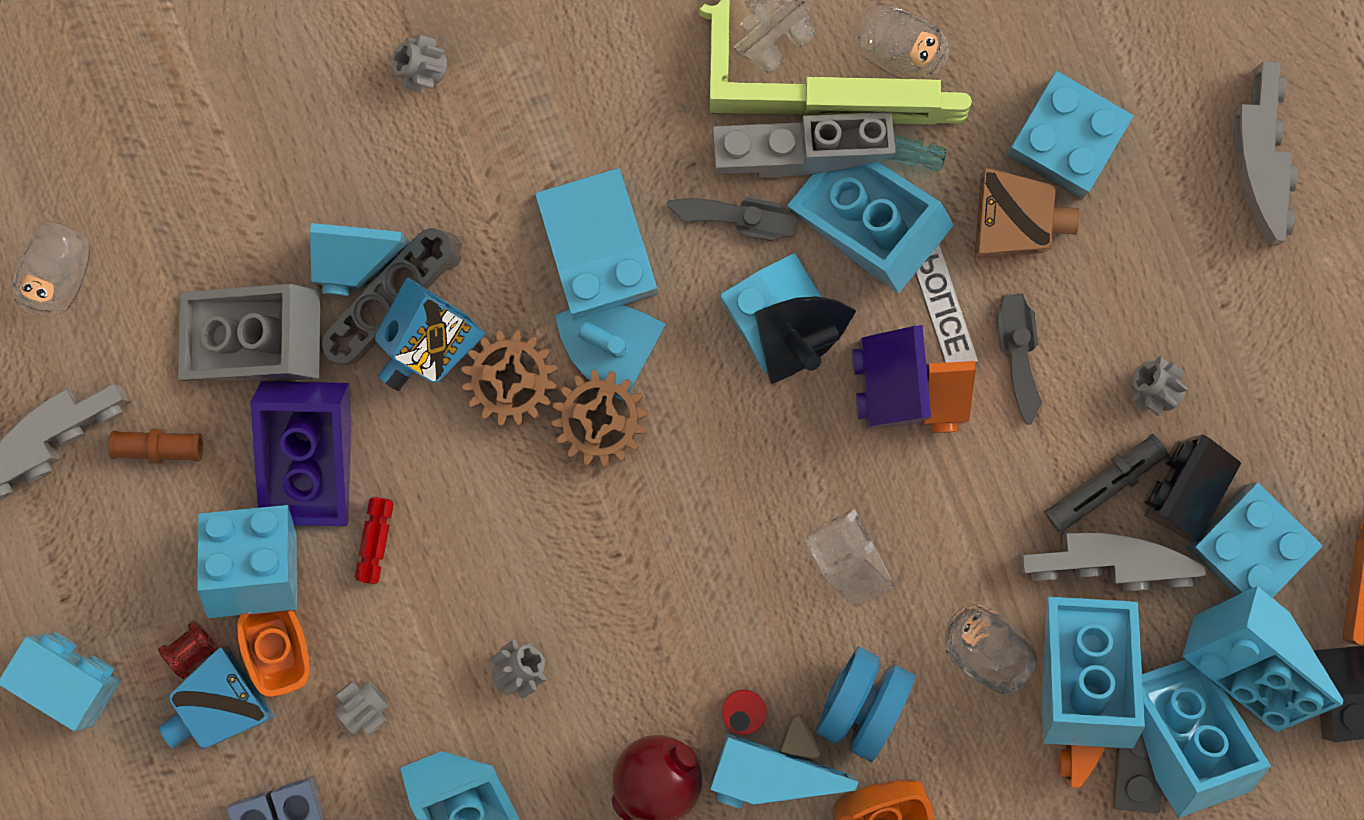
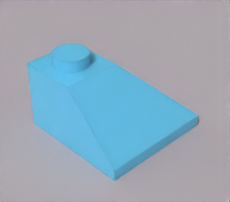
(350, 256)
(768, 286)
(455, 789)

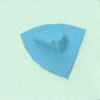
(610, 341)

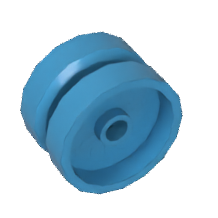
(859, 701)

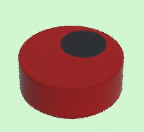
(744, 712)

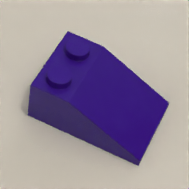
(892, 378)
(303, 449)

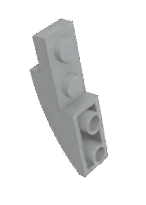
(804, 148)
(1263, 172)
(29, 446)
(1128, 561)

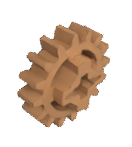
(490, 374)
(580, 412)

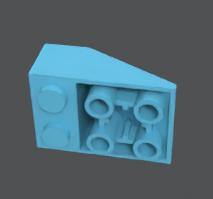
(1261, 659)

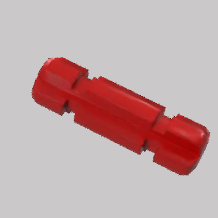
(374, 540)

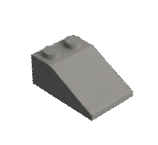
(249, 334)

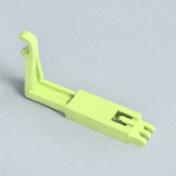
(908, 99)

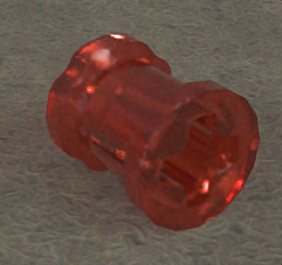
(188, 649)

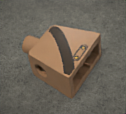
(1018, 216)

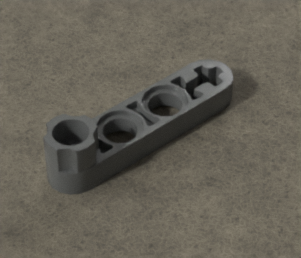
(384, 291)

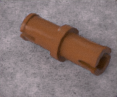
(156, 446)

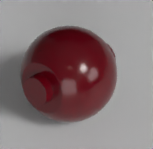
(656, 779)

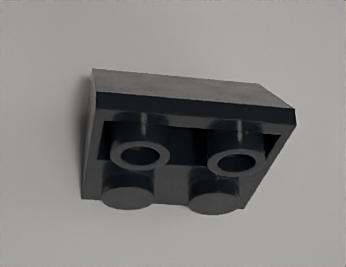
(1192, 486)

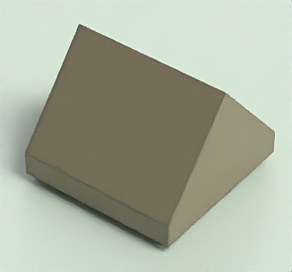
(799, 739)

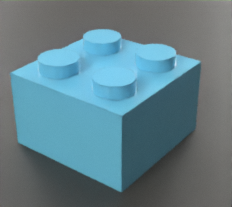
(1069, 135)
(1254, 543)
(247, 561)
(60, 680)

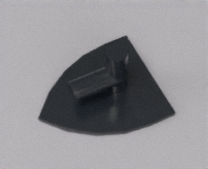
(799, 333)

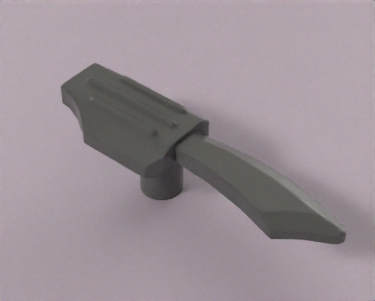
(753, 217)
(1018, 337)

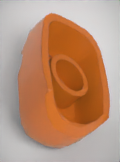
(273, 651)
(886, 801)

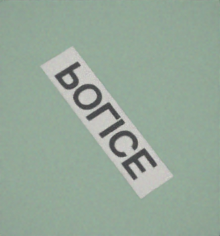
(945, 309)

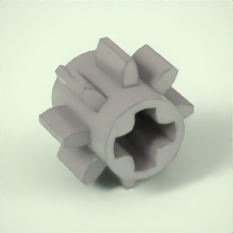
(419, 63)
(1158, 385)
(518, 669)
(361, 707)

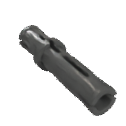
(1106, 483)

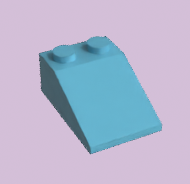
(874, 219)
(596, 243)
(1092, 673)
(1197, 740)
(765, 775)

